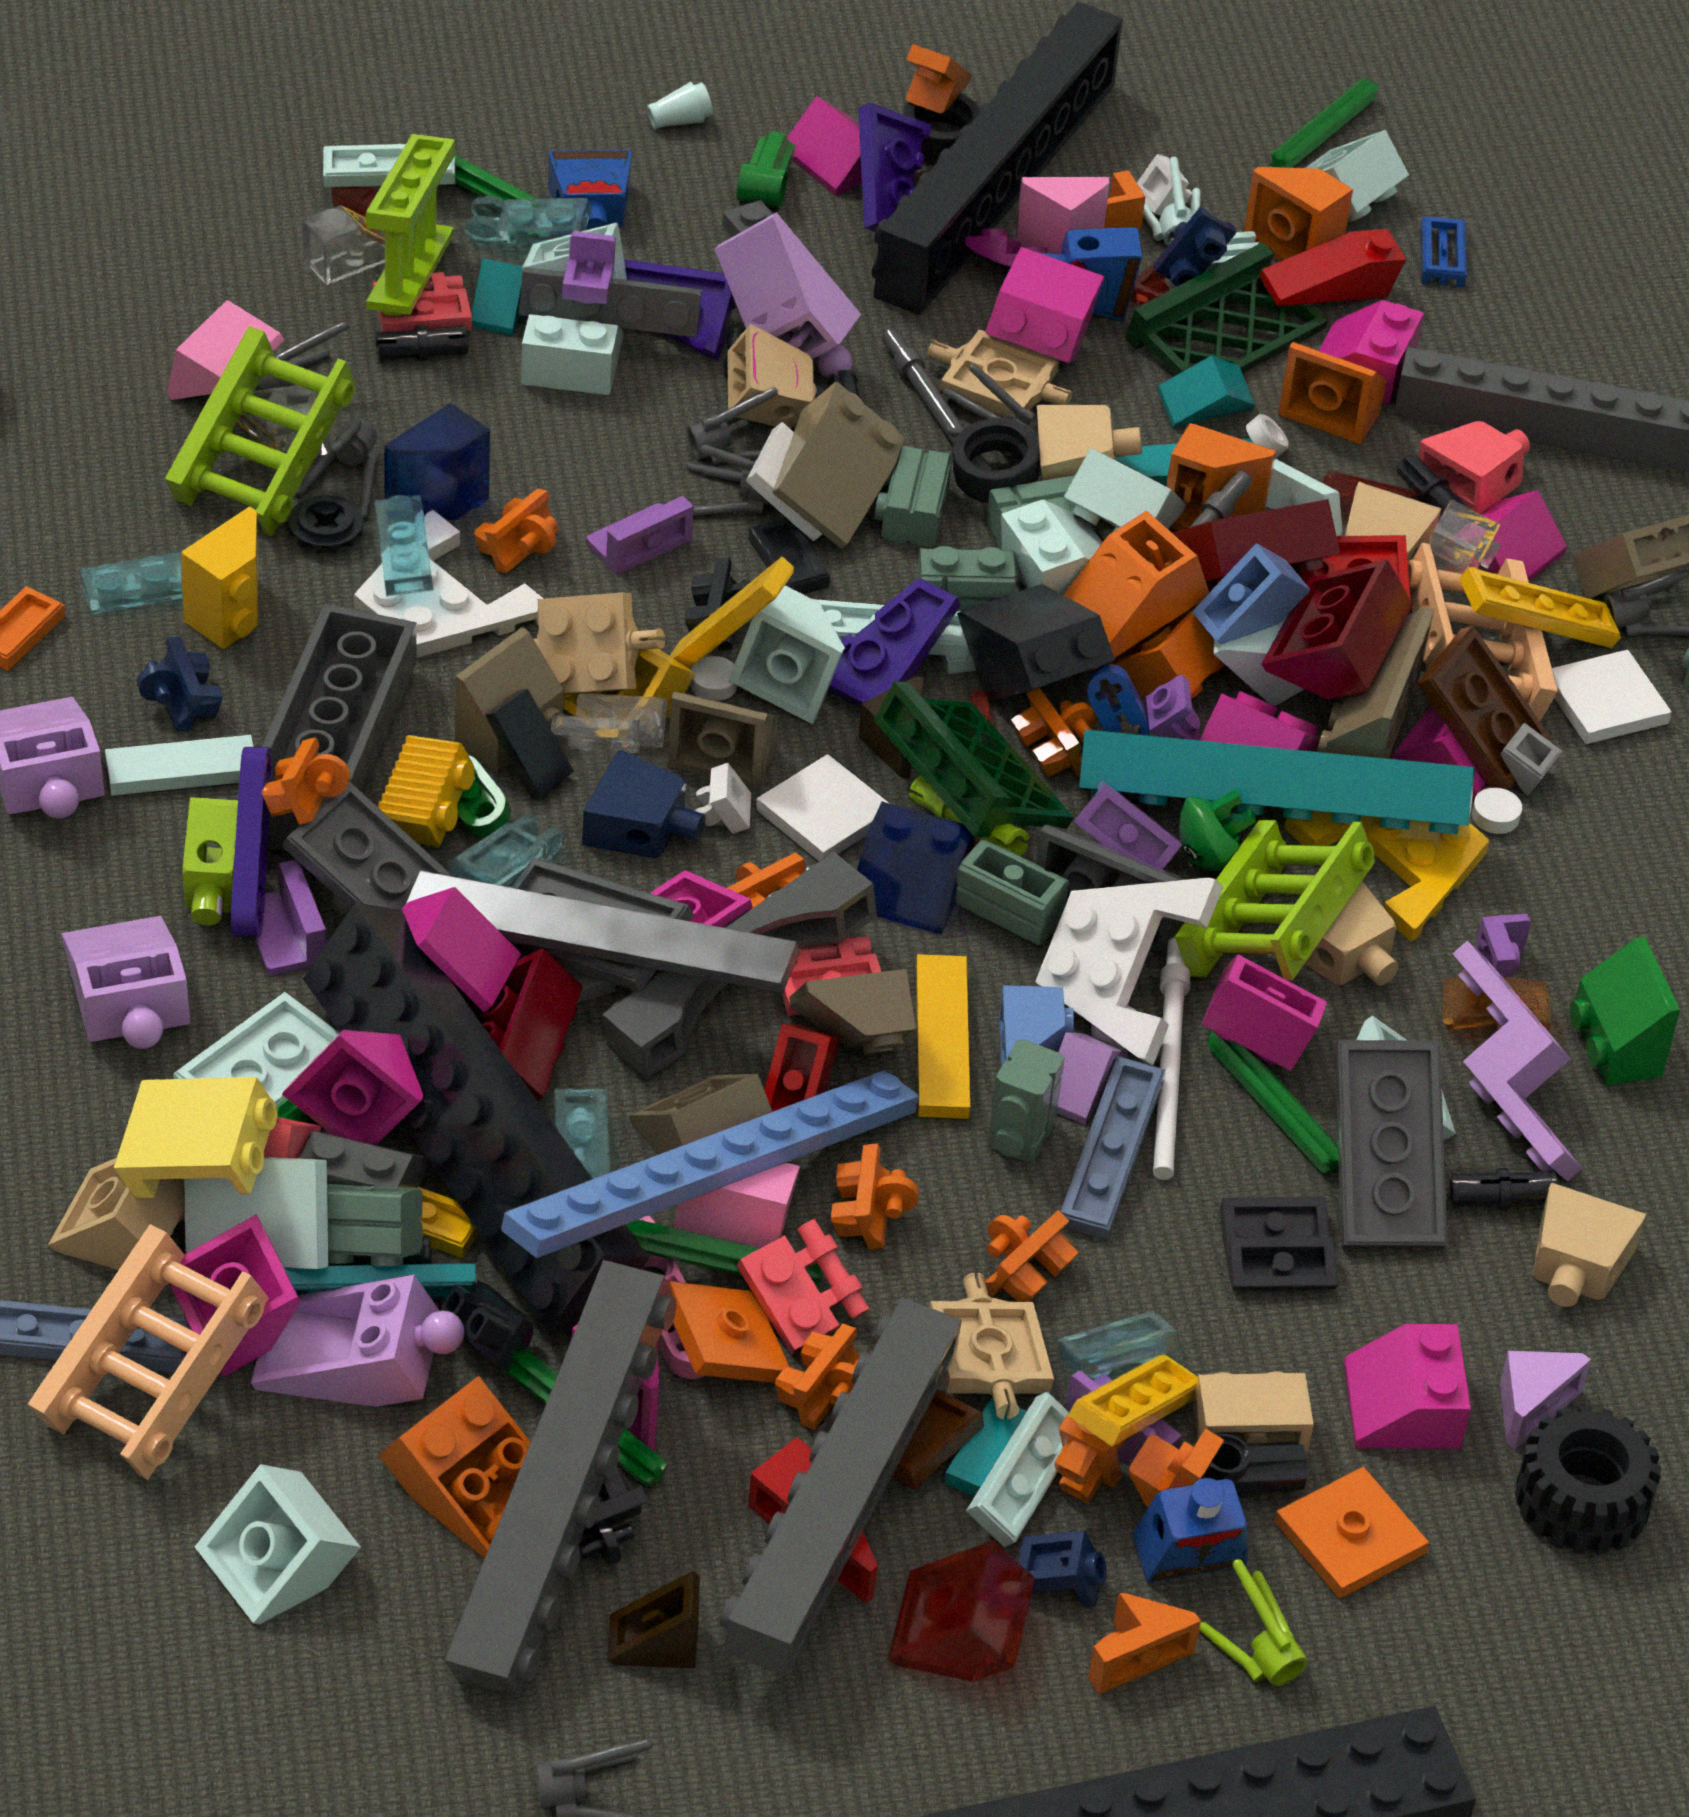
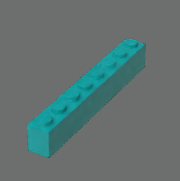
(1281, 778)

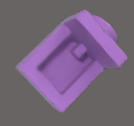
(589, 268)

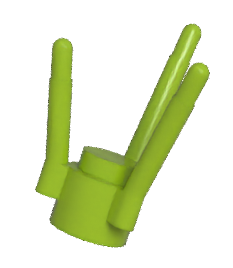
(1276, 1651)

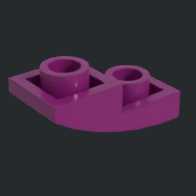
(998, 246)

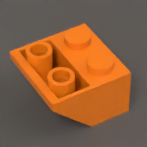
(1207, 462)

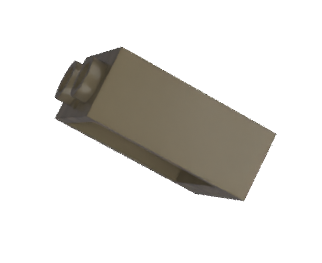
(1634, 557)

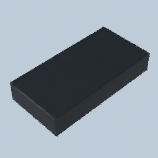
(785, 540)
(529, 743)

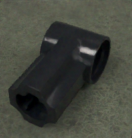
(1259, 1465)

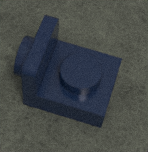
(1064, 1563)

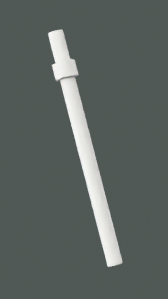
(1174, 986)

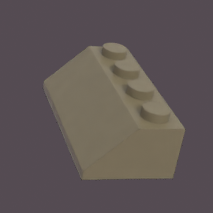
(1373, 720)

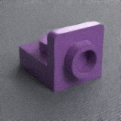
(1172, 712)
(1503, 940)

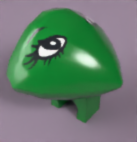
(1210, 831)

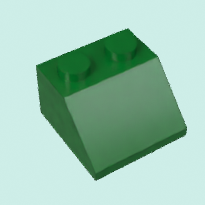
(1626, 1015)

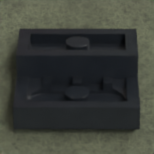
(1278, 1243)

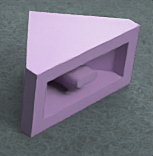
(1084, 1074)
(1538, 1387)

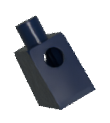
(638, 809)

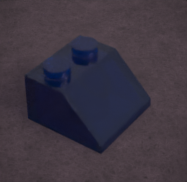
(441, 461)
(914, 865)

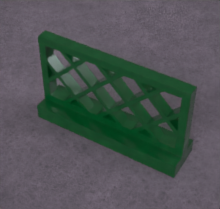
(1205, 299)
(968, 762)

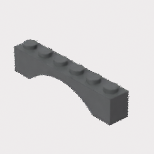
(813, 909)

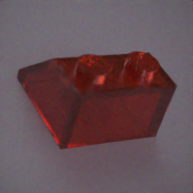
(963, 1614)

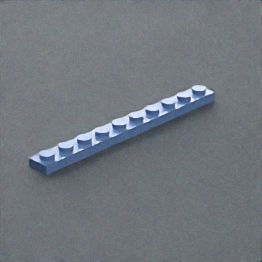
(708, 1164)

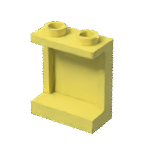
(196, 1132)

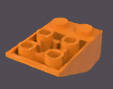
(1139, 581)
(462, 1463)

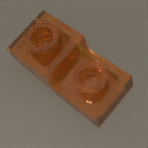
(1467, 1010)

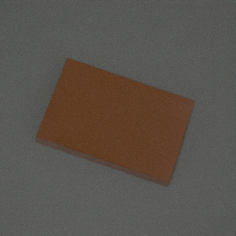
(1478, 704)

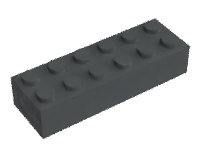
(343, 695)

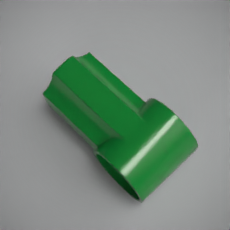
(767, 172)

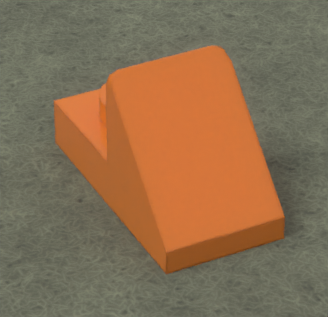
(936, 80)
(1164, 1467)
(1146, 1640)

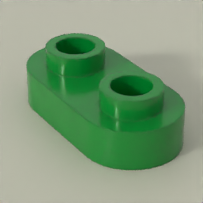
(481, 799)

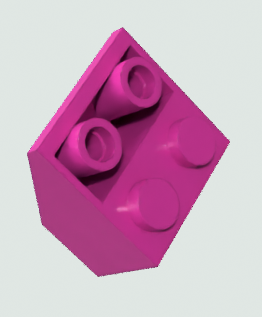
(1254, 724)
(1263, 1012)

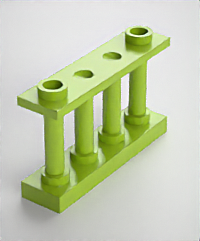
(407, 216)
(234, 398)
(1256, 872)

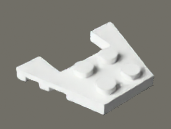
(449, 612)
(1104, 947)

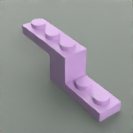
(1515, 1063)

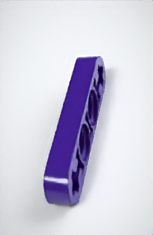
(251, 843)

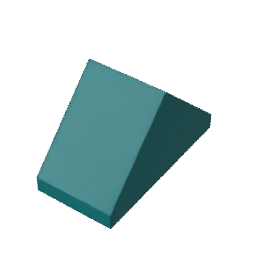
(497, 297)
(1205, 392)

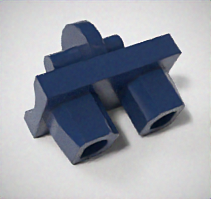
(1194, 247)
(181, 685)

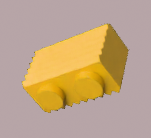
(427, 788)

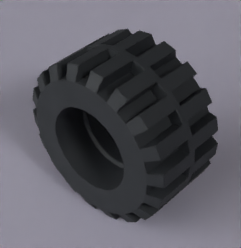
(1581, 1512)

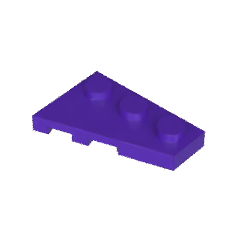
(888, 159)
(715, 307)
(894, 642)

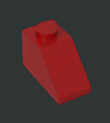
(800, 1064)

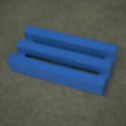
(1442, 270)

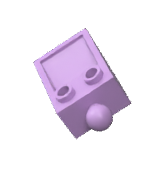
(788, 292)
(48, 758)
(128, 980)
(360, 1344)

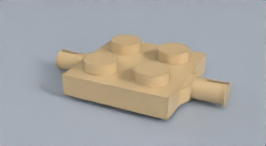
(1016, 369)
(592, 641)
(997, 1348)

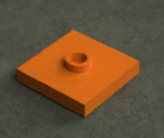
(726, 1333)
(1351, 1532)

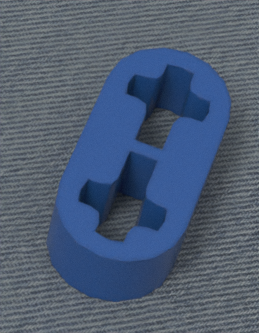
(1128, 698)

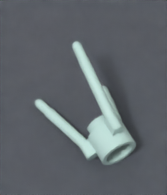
(1175, 212)

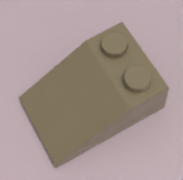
(837, 463)

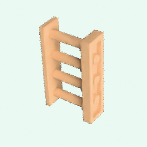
(1520, 646)
(109, 1326)

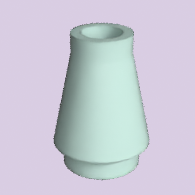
(682, 107)

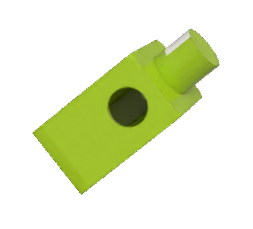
(208, 869)

